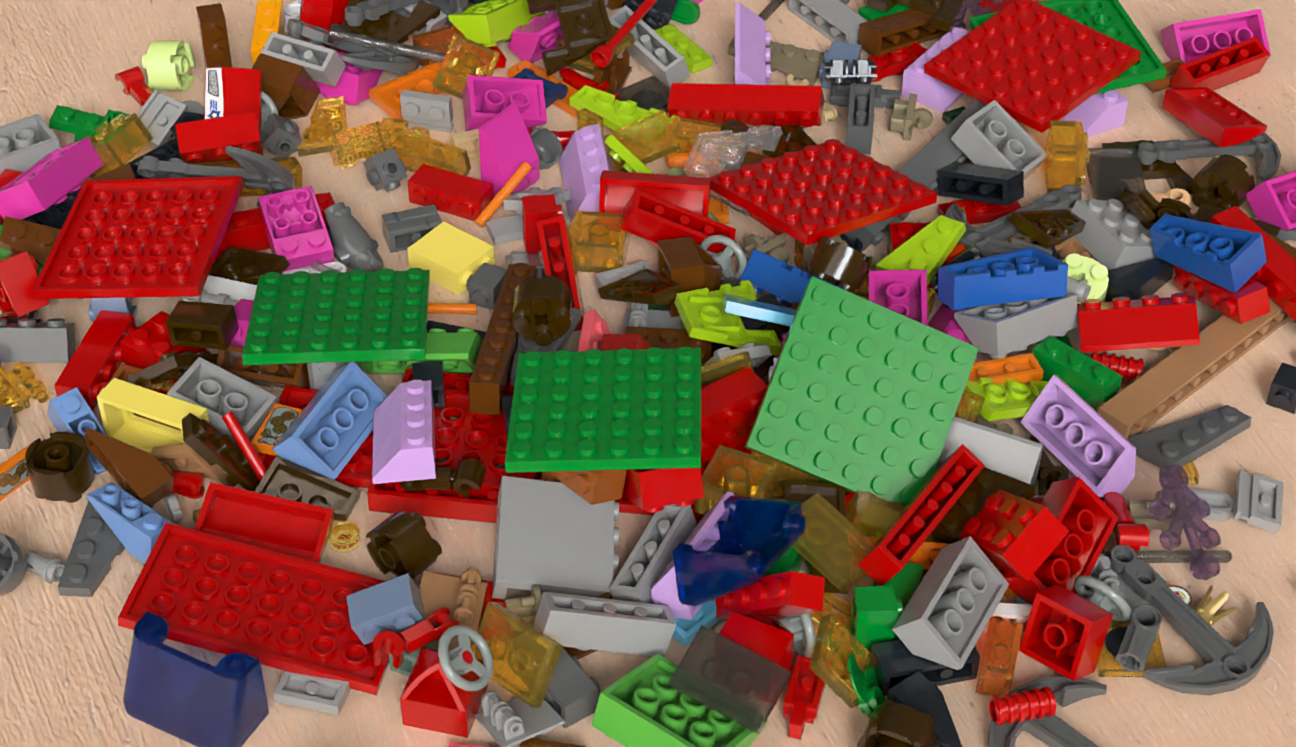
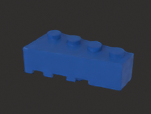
(1209, 250)
(776, 277)
(1002, 279)

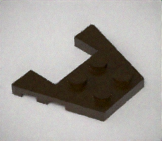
(943, 10)
(394, 26)
(582, 26)
(791, 140)
(1159, 169)

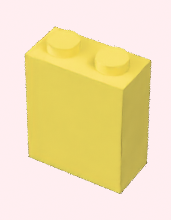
(450, 256)

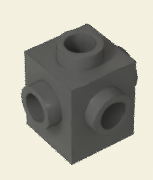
(280, 136)
(385, 170)

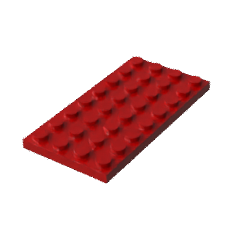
(255, 604)

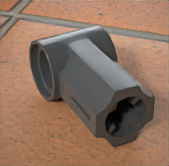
(1139, 637)

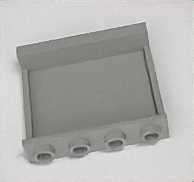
(553, 540)

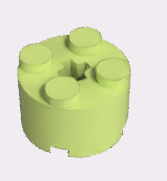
(169, 65)
(1090, 270)

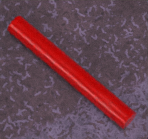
(245, 444)

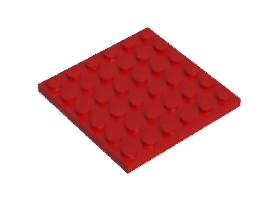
(1032, 63)
(821, 191)
(140, 238)

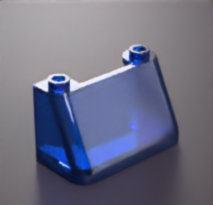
(748, 546)
(190, 696)

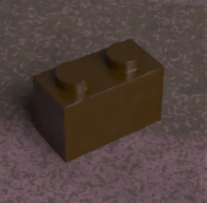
(202, 325)

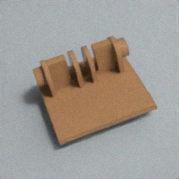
(460, 595)

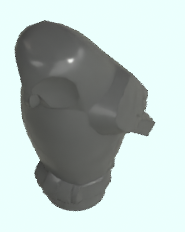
(351, 241)

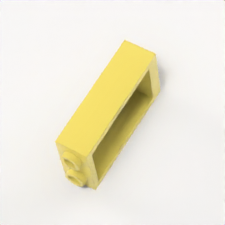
(122, 399)

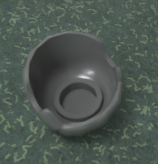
(547, 147)

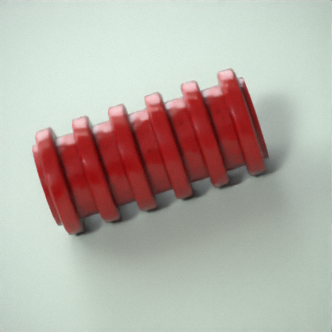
(1127, 368)
(1022, 706)

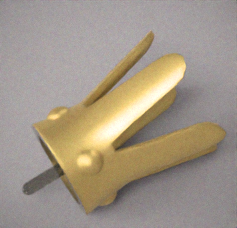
(1208, 608)

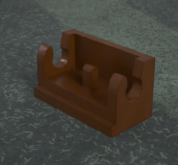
(615, 72)

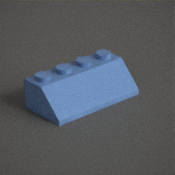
(333, 423)

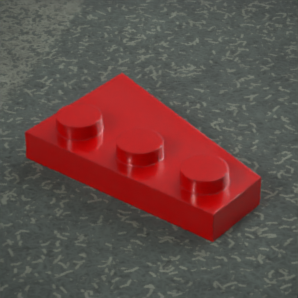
(896, 61)

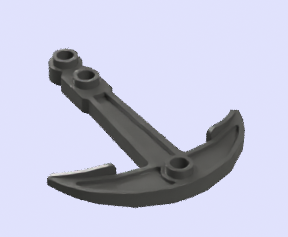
(375, 8)
(359, 55)
(1169, 151)
(256, 171)
(992, 235)
(1219, 654)
(1049, 730)

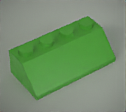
(455, 350)

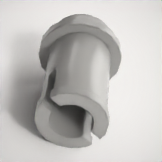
(1078, 287)
(49, 569)

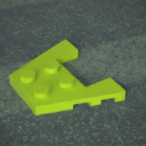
(708, 321)

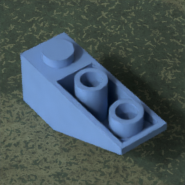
(72, 414)
(129, 519)

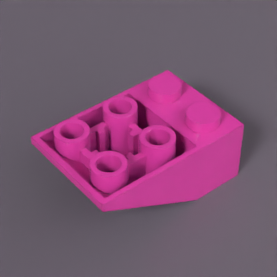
(296, 227)

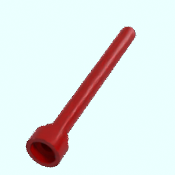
(603, 54)

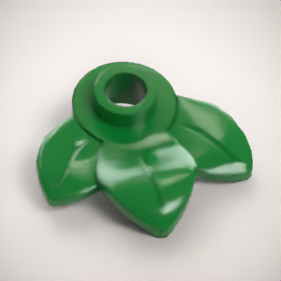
(865, 686)

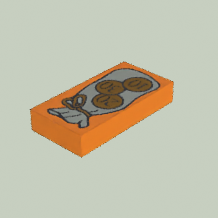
(274, 427)
(13, 473)

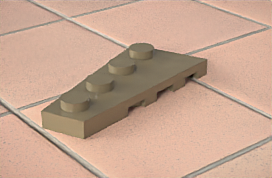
(792, 60)

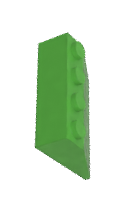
(649, 713)

